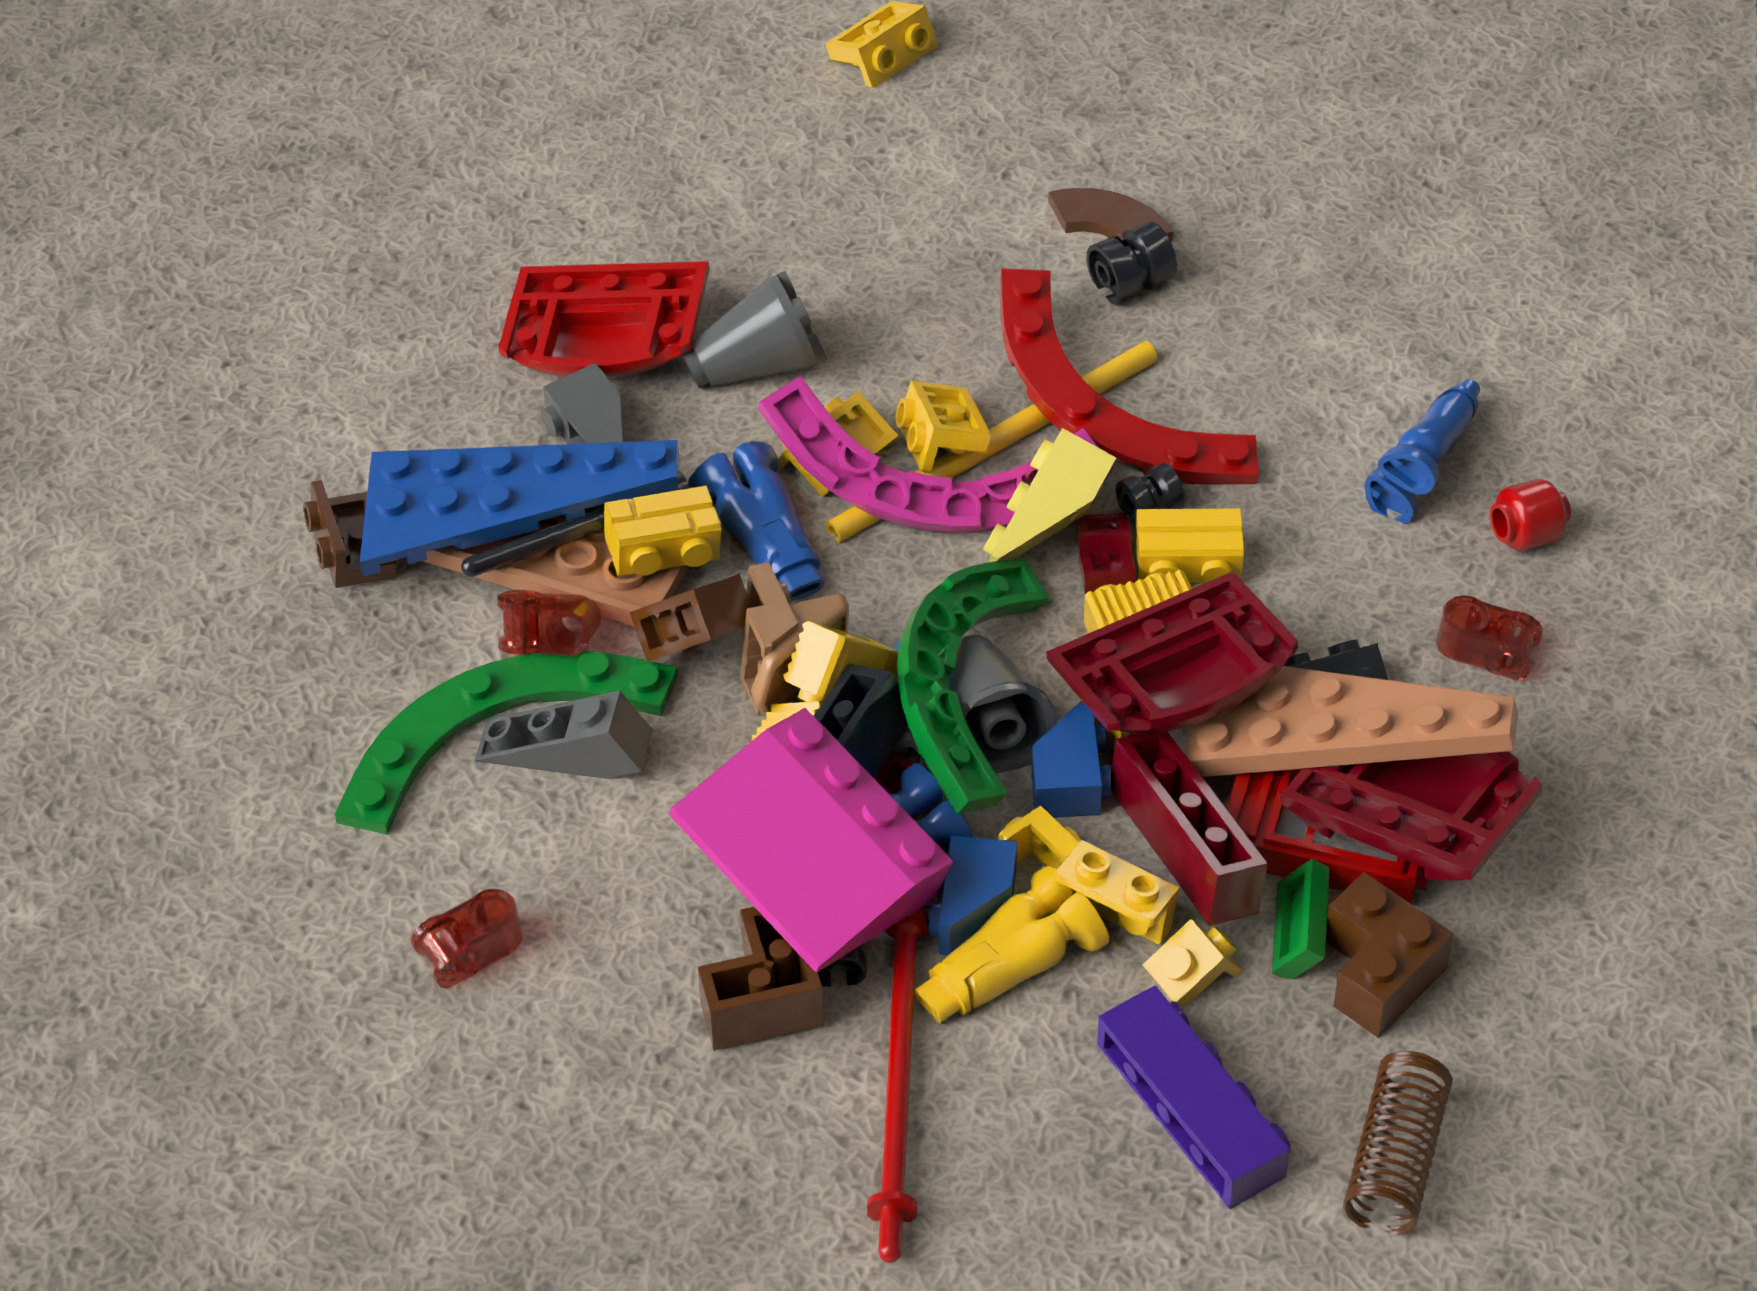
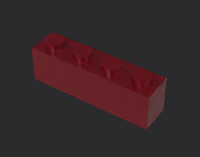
(1188, 827)

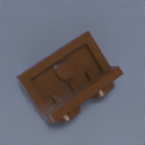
(340, 533)

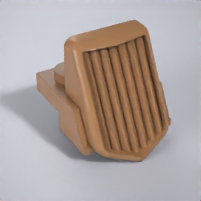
(773, 631)

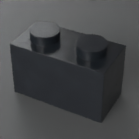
(865, 715)

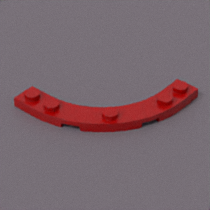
(1075, 405)

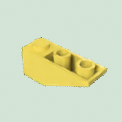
(1059, 495)

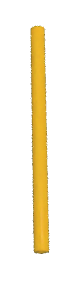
(1006, 434)

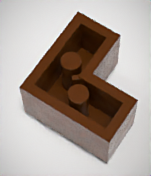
(1390, 949)
(763, 992)

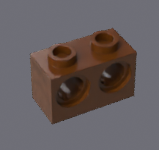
(692, 617)

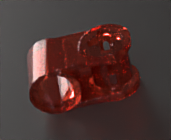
(536, 625)
(1484, 636)
(468, 936)

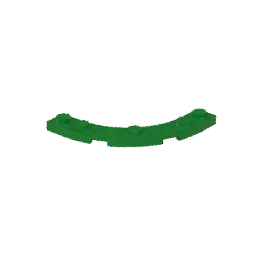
(929, 657)
(477, 694)

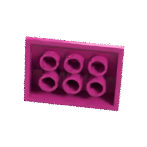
(812, 840)

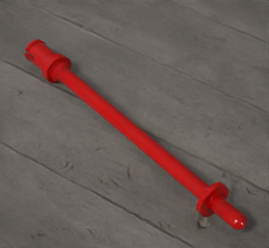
(892, 1204)

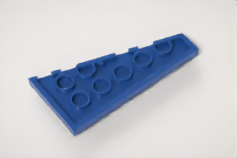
(493, 493)

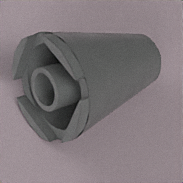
(999, 704)

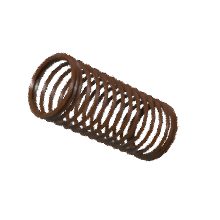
(1373, 1187)

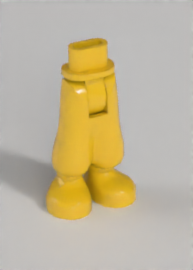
(1013, 947)

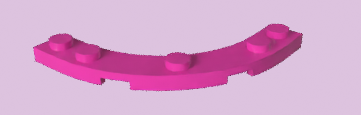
(882, 491)

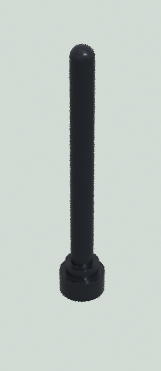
(540, 541)

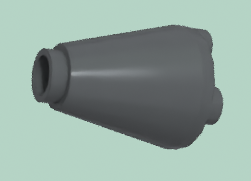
(756, 338)

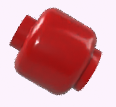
(1530, 515)

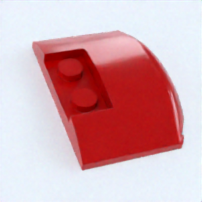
(603, 315)

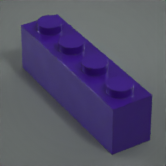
(1194, 1096)

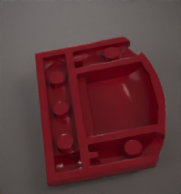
(1177, 659)
(1423, 810)

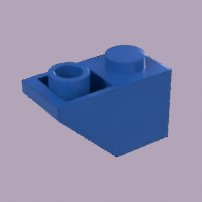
(1067, 766)
(972, 889)

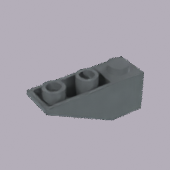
(583, 408)
(578, 737)

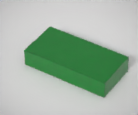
(1300, 920)

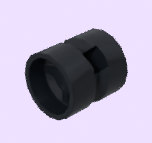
(1136, 260)

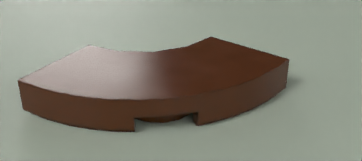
(1101, 212)

